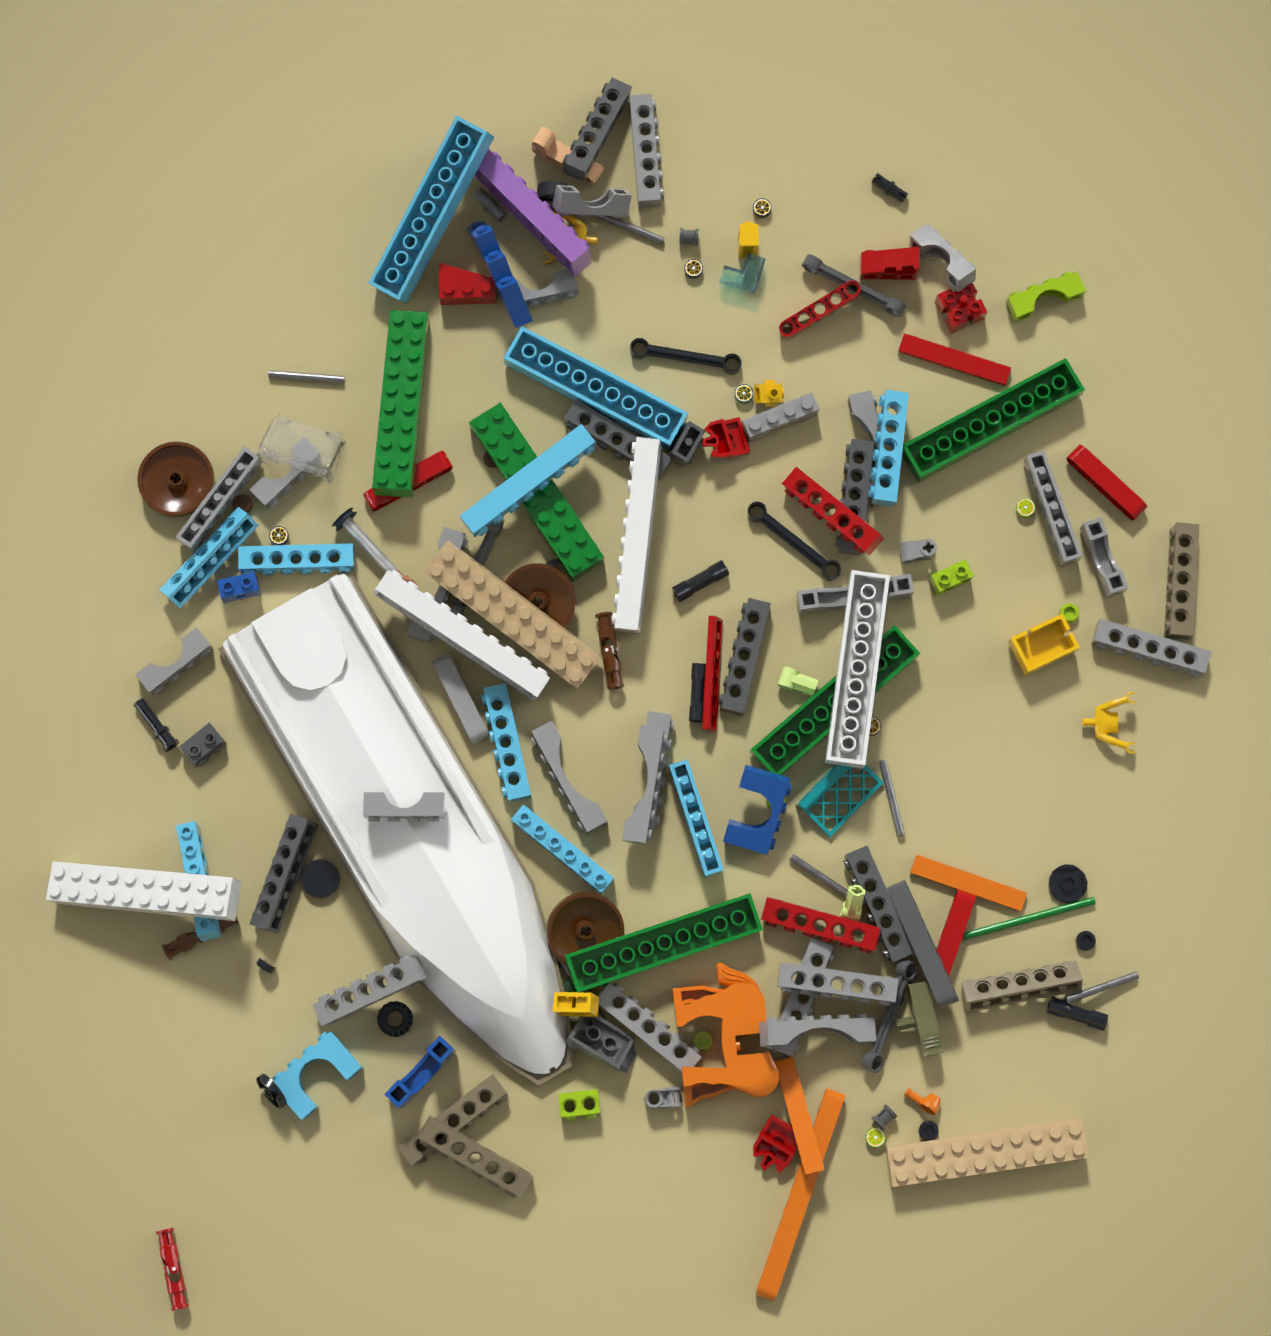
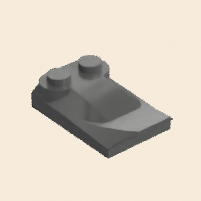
(603, 1042)

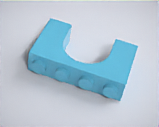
(327, 1048)

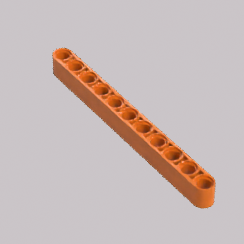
(798, 1200)

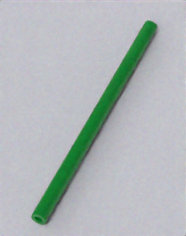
(1029, 918)

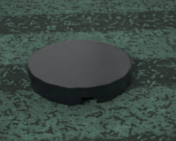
(320, 878)
(1067, 883)
(271, 1091)

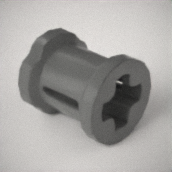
(688, 236)
(884, 1117)

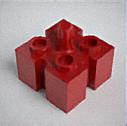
(961, 307)

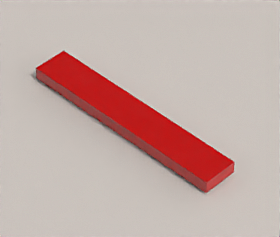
(954, 359)
(712, 674)

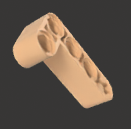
(553, 151)

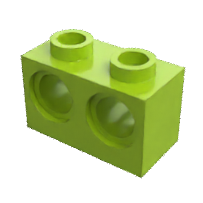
(951, 577)
(579, 1098)

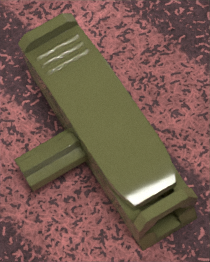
(922, 1019)

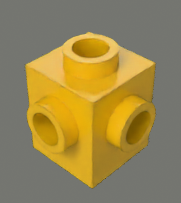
(768, 393)

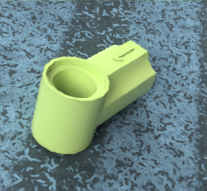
(792, 680)
(853, 904)

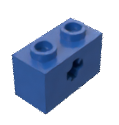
(239, 587)

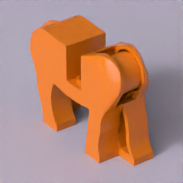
(741, 1011)

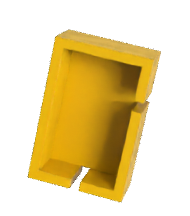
(1043, 644)

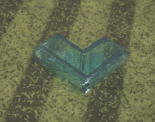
(745, 279)

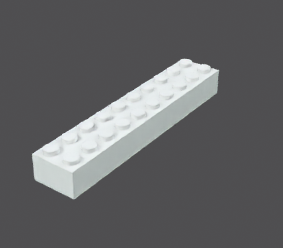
(638, 535)
(461, 635)
(857, 669)
(144, 890)

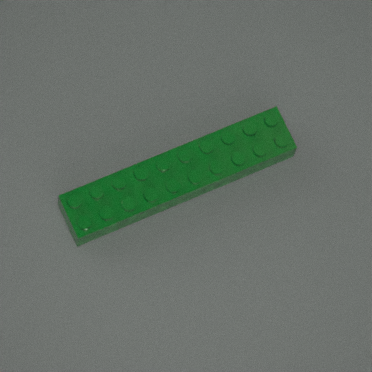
(400, 403)
(992, 420)
(548, 506)
(811, 721)
(662, 943)

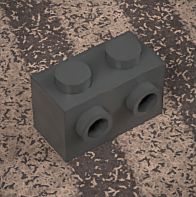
(686, 443)
(203, 745)

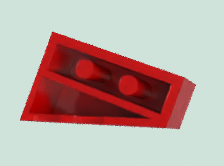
(890, 264)
(465, 287)

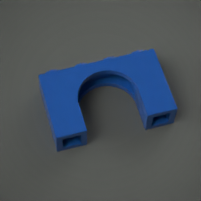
(760, 837)
(405, 1089)

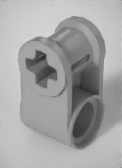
(913, 550)
(665, 1097)

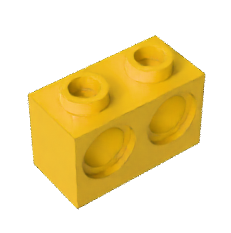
(748, 239)
(575, 1004)

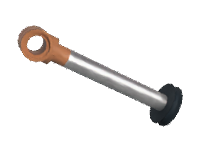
(346, 520)

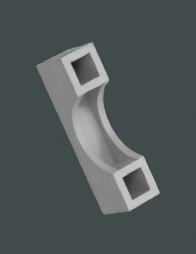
(613, 203)
(931, 244)
(562, 286)
(792, 411)
(270, 490)
(1097, 542)
(155, 677)
(429, 806)

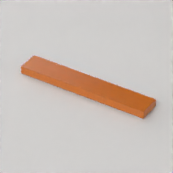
(968, 882)
(799, 1116)

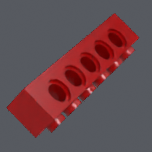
(798, 479)
(774, 906)

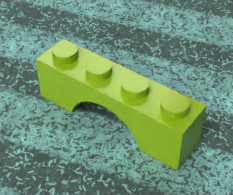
(1067, 287)

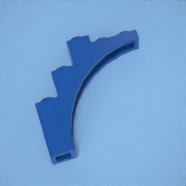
(500, 272)

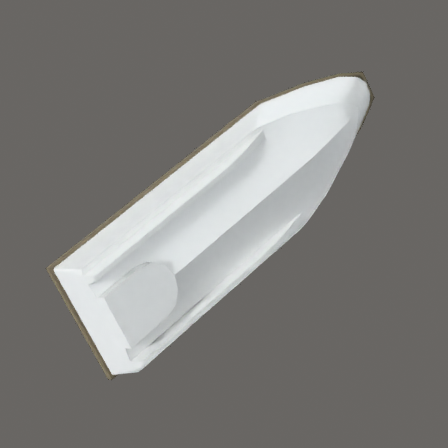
(440, 890)

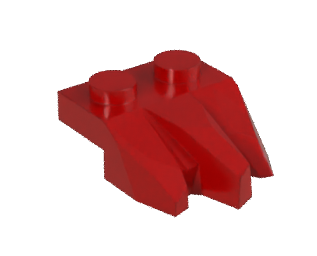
(726, 438)
(775, 1143)

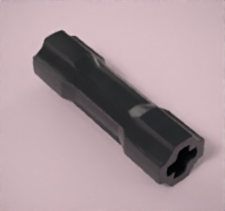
(689, 587)
(697, 692)
(1089, 1017)

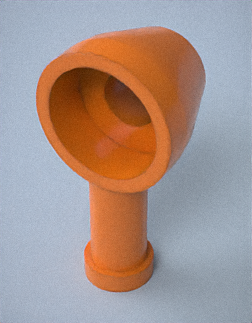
(929, 1104)

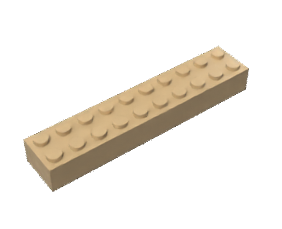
(512, 614)
(986, 1152)

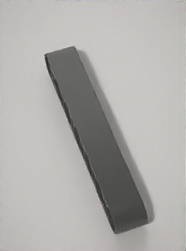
(922, 944)

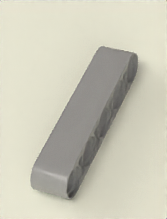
(460, 698)

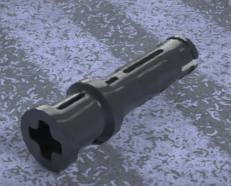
(160, 732)

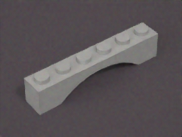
(863, 411)
(442, 596)
(834, 598)
(664, 721)
(588, 812)
(636, 825)
(851, 1029)

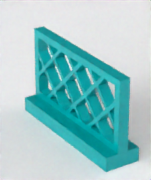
(825, 784)

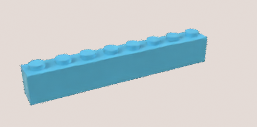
(528, 480)

